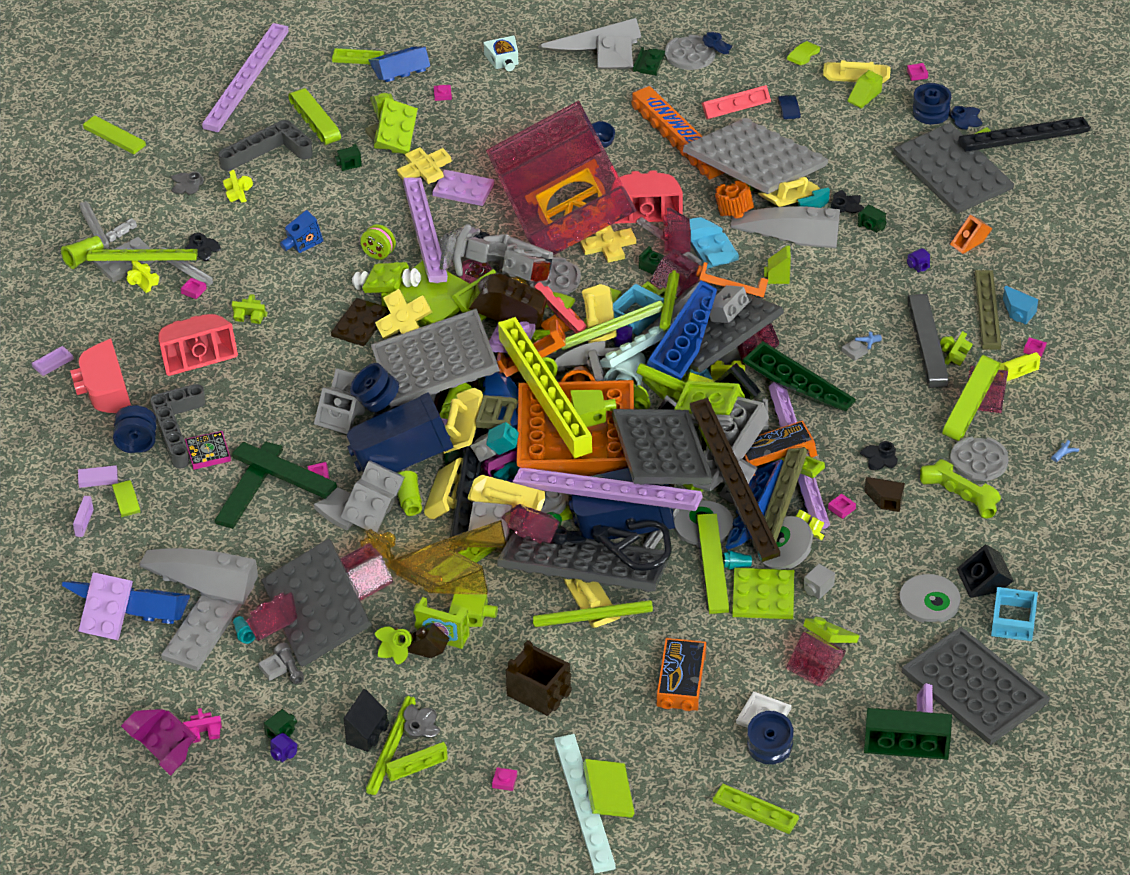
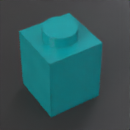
(502, 438)

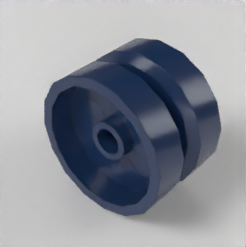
(931, 103)
(374, 387)
(134, 429)
(770, 737)

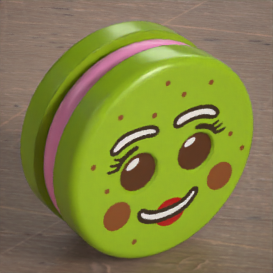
(378, 242)

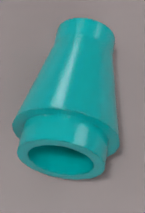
(736, 560)
(243, 630)

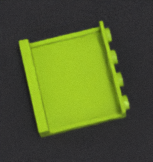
(437, 295)

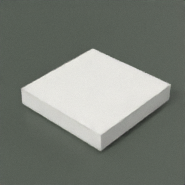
(759, 703)

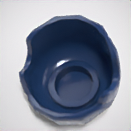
(605, 132)

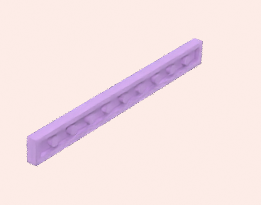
(245, 77)
(424, 229)
(808, 485)
(609, 489)

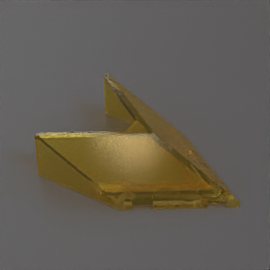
(446, 571)

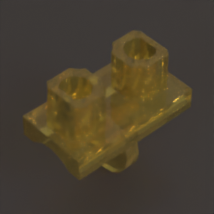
(381, 543)

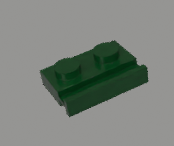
(649, 61)

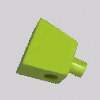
(591, 406)
(477, 607)

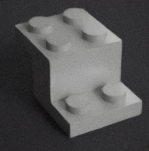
(336, 404)
(372, 497)

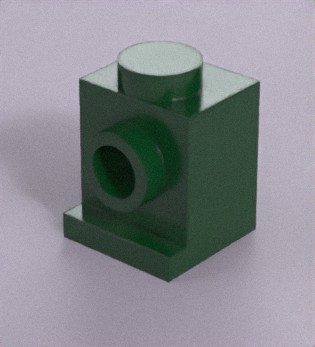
(348, 158)
(872, 219)
(649, 260)
(280, 723)

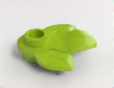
(641, 398)
(391, 644)

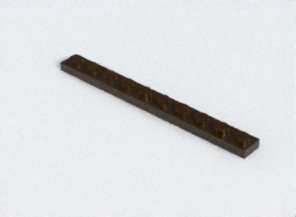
(735, 480)

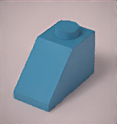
(1019, 305)

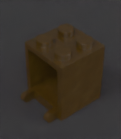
(538, 679)

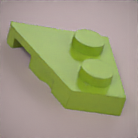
(829, 631)

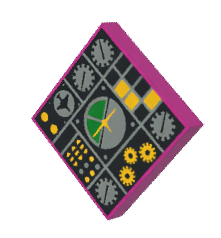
(207, 450)

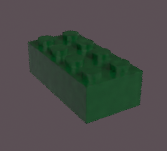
(908, 733)

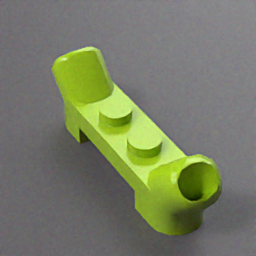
(942, 473)

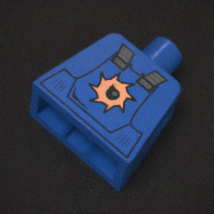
(302, 233)

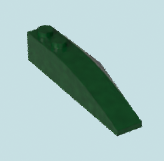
(796, 377)

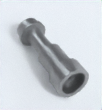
(284, 653)

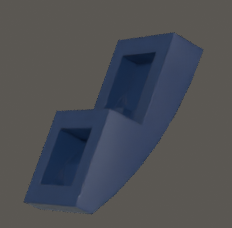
(789, 107)

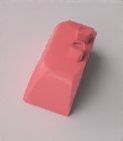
(652, 195)
(196, 343)
(101, 378)

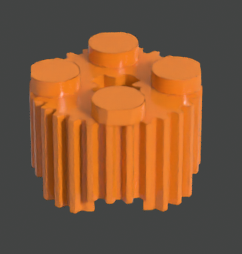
(734, 199)

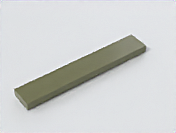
(987, 310)
(784, 489)

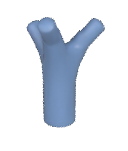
(869, 339)
(1063, 451)

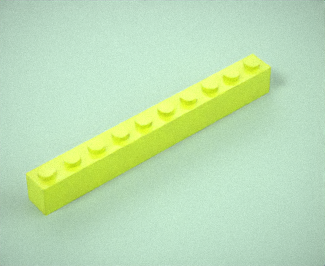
(545, 387)

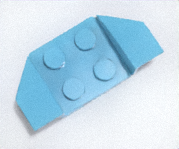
(711, 243)

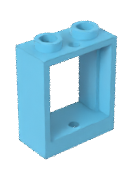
(637, 295)
(1014, 628)

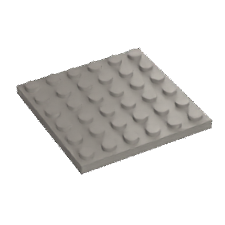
(755, 155)
(437, 356)

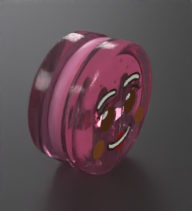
(474, 270)

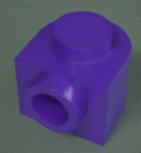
(919, 260)
(624, 335)
(283, 747)

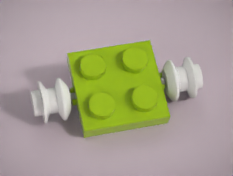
(386, 278)

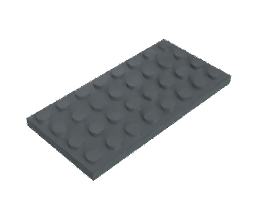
(582, 561)

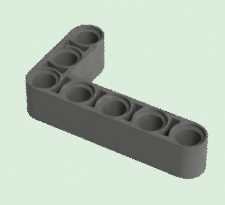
(264, 141)
(168, 404)

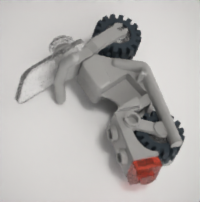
(507, 251)

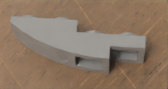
(580, 355)

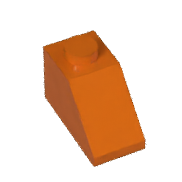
(970, 234)

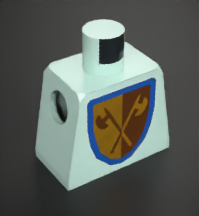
(502, 52)

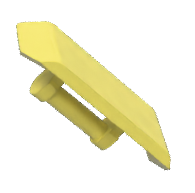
(853, 70)
(790, 192)
(599, 309)
(462, 418)
(503, 492)
(438, 500)
(589, 596)

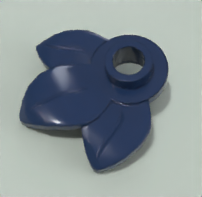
(714, 40)
(966, 117)

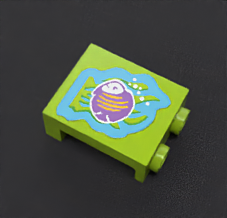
(454, 626)

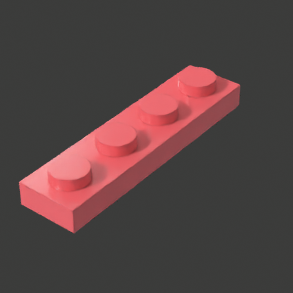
(736, 102)
(560, 310)

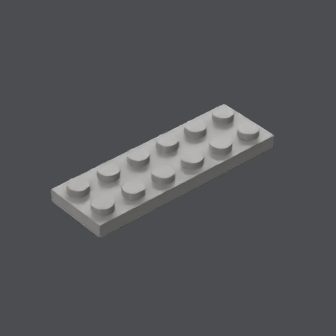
(200, 632)

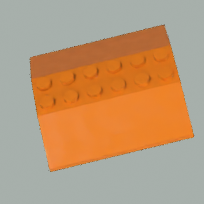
(544, 449)

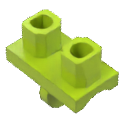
(249, 307)
(953, 346)

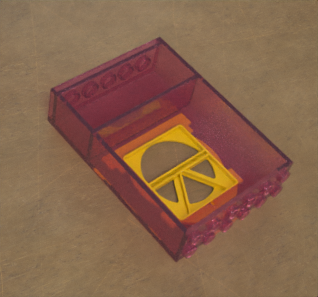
(549, 157)

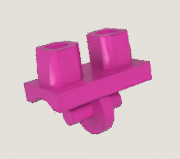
(204, 722)

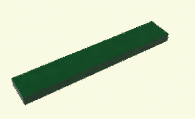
(284, 470)
(245, 491)

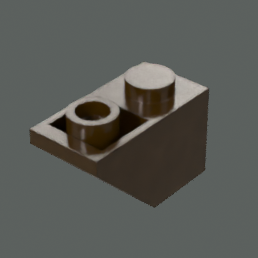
(885, 493)
(428, 641)

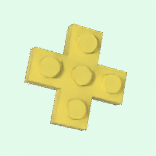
(424, 165)
(609, 243)
(403, 314)

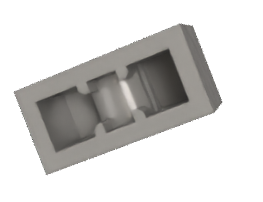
(728, 304)

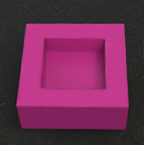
(917, 71)
(442, 92)
(193, 288)
(1035, 345)
(321, 469)
(841, 506)
(504, 779)

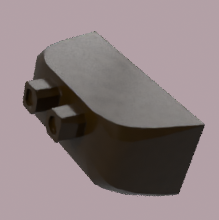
(507, 298)

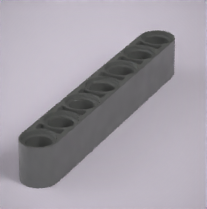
(928, 339)

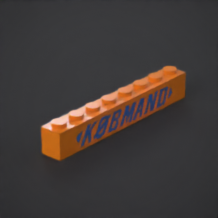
(670, 125)

